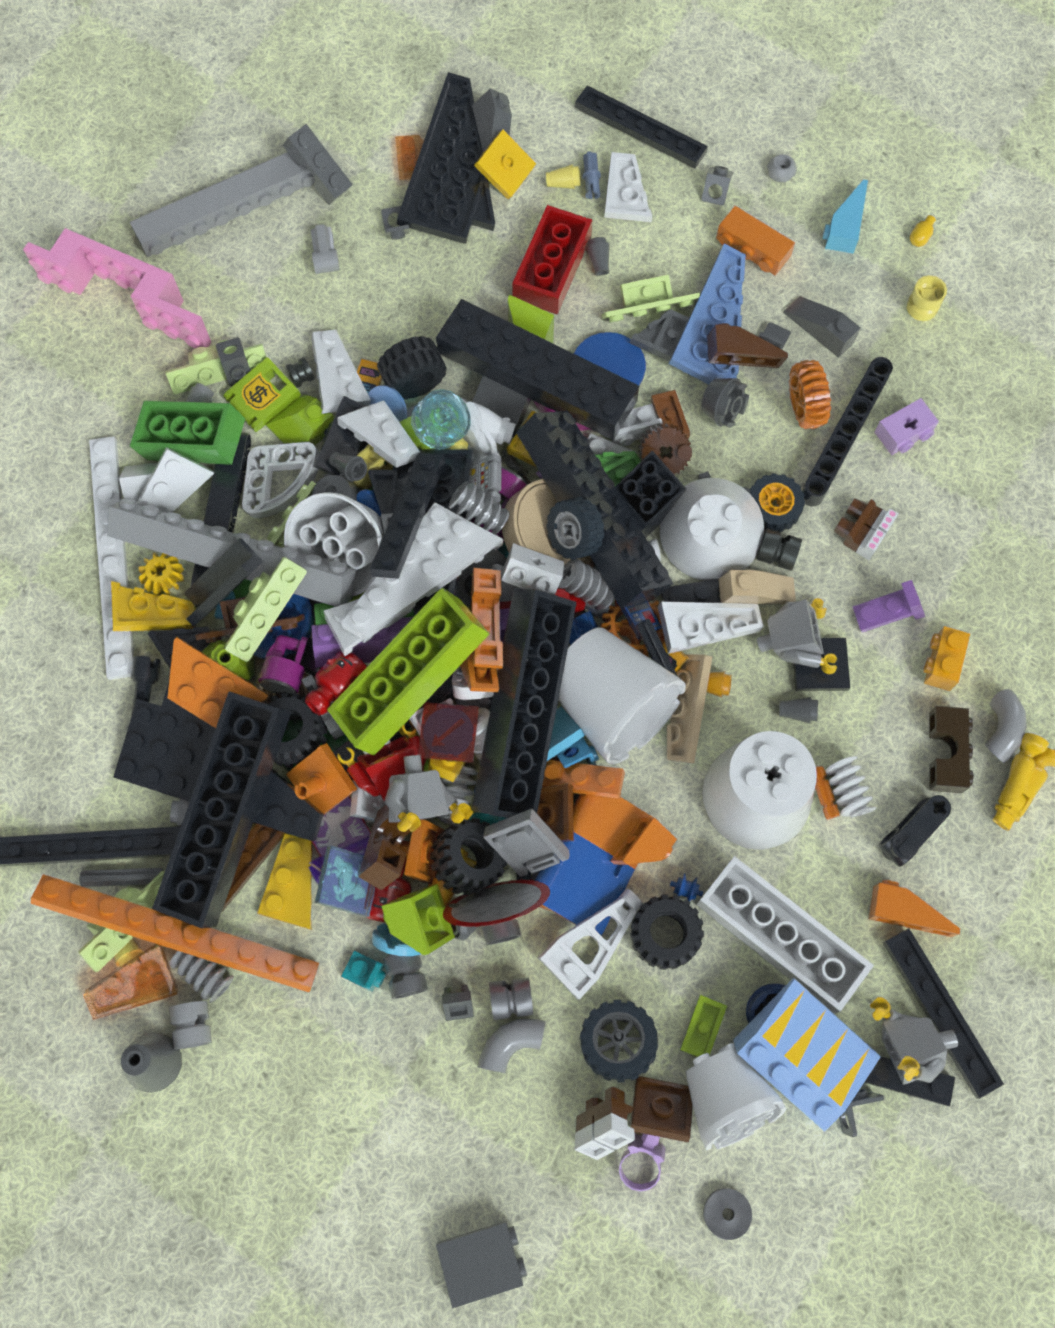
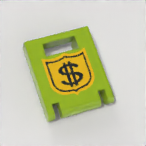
(258, 398)

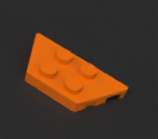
(203, 683)

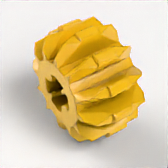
(151, 574)

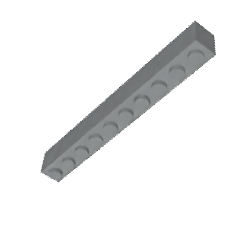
(205, 544)

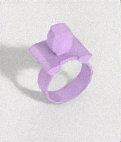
(649, 1145)

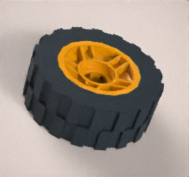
(788, 497)

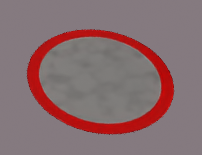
(497, 903)

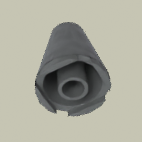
(151, 1062)

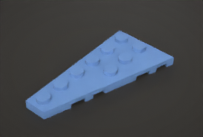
(718, 303)

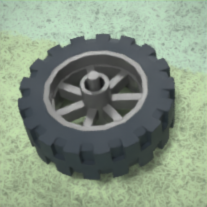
(612, 1013)

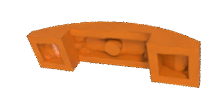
(486, 608)

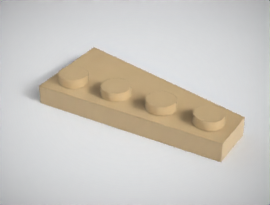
(687, 718)

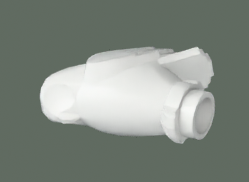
(487, 429)

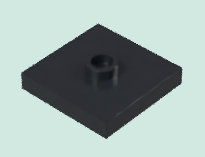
(814, 679)

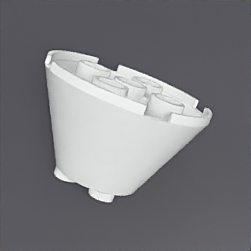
(712, 529)
(337, 532)

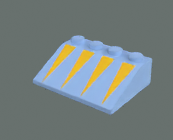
(807, 1054)

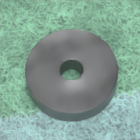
(741, 1218)

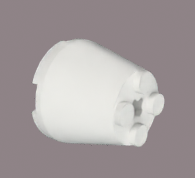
(730, 1098)

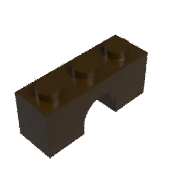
(952, 727)

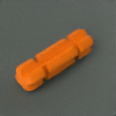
(825, 794)

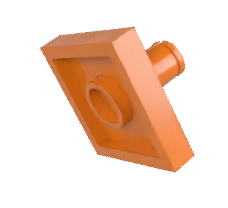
(321, 779)
(418, 852)

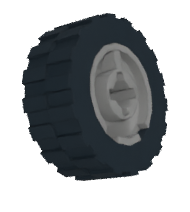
(575, 528)

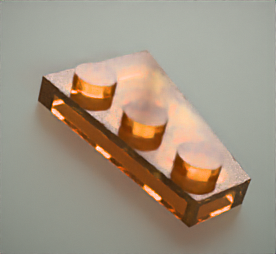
(133, 984)

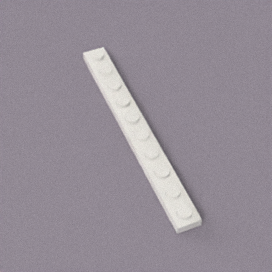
(111, 554)

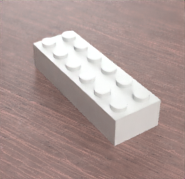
(785, 935)

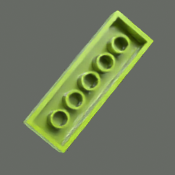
(407, 672)

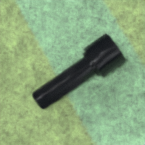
(144, 674)

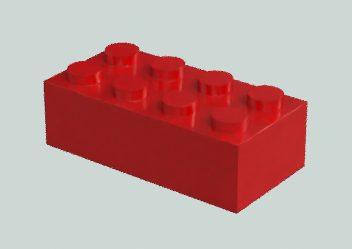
(552, 259)

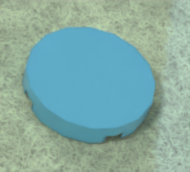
(390, 944)

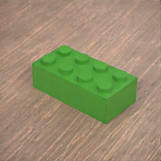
(190, 428)

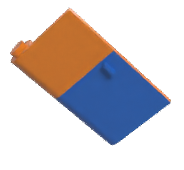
(589, 877)

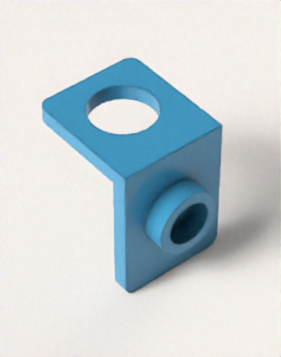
(585, 752)

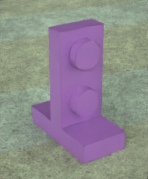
(889, 608)

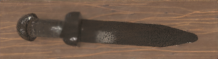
(514, 466)

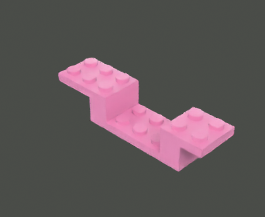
(156, 294)

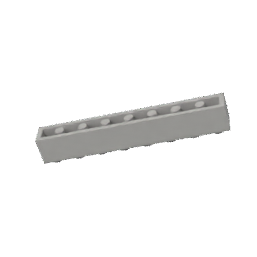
(220, 203)

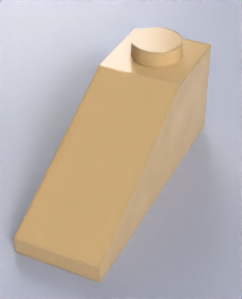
(756, 587)

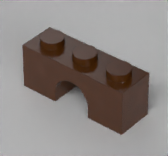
(382, 856)

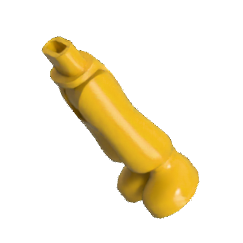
(1024, 780)

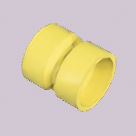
(926, 298)

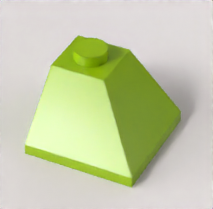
(531, 318)
(301, 422)
(419, 920)

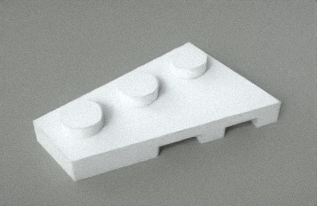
(625, 190)
(173, 481)

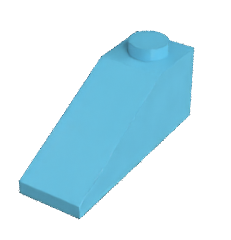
(846, 222)

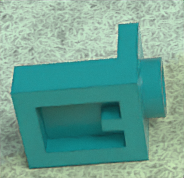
(364, 971)

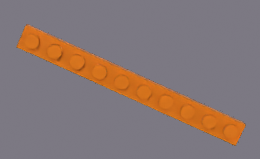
(174, 933)

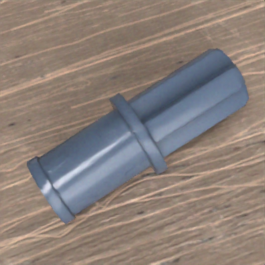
(591, 175)

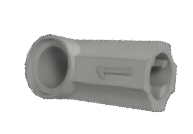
(324, 254)

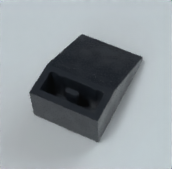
(650, 492)

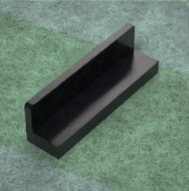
(221, 579)

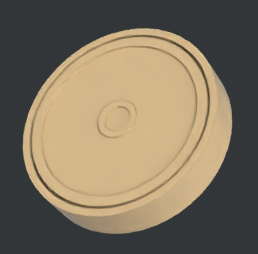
(528, 521)

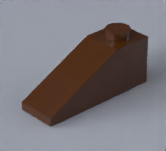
(740, 347)

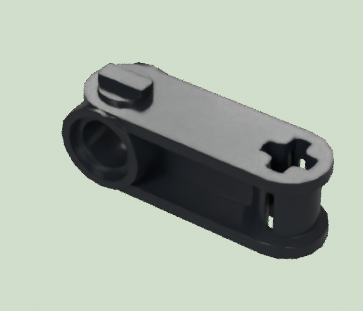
(915, 829)

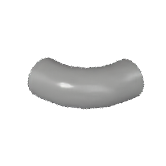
(1010, 727)
(508, 1040)

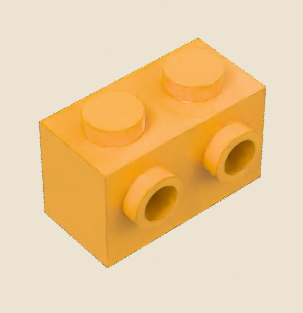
(946, 659)

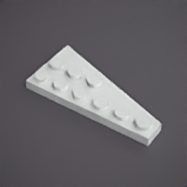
(437, 556)

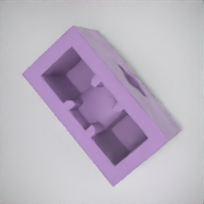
(906, 427)

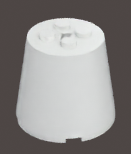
(616, 693)
(748, 805)

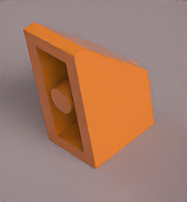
(645, 843)

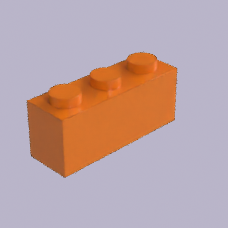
(755, 240)

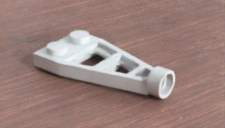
(567, 965)

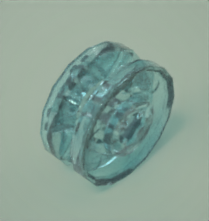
(440, 419)

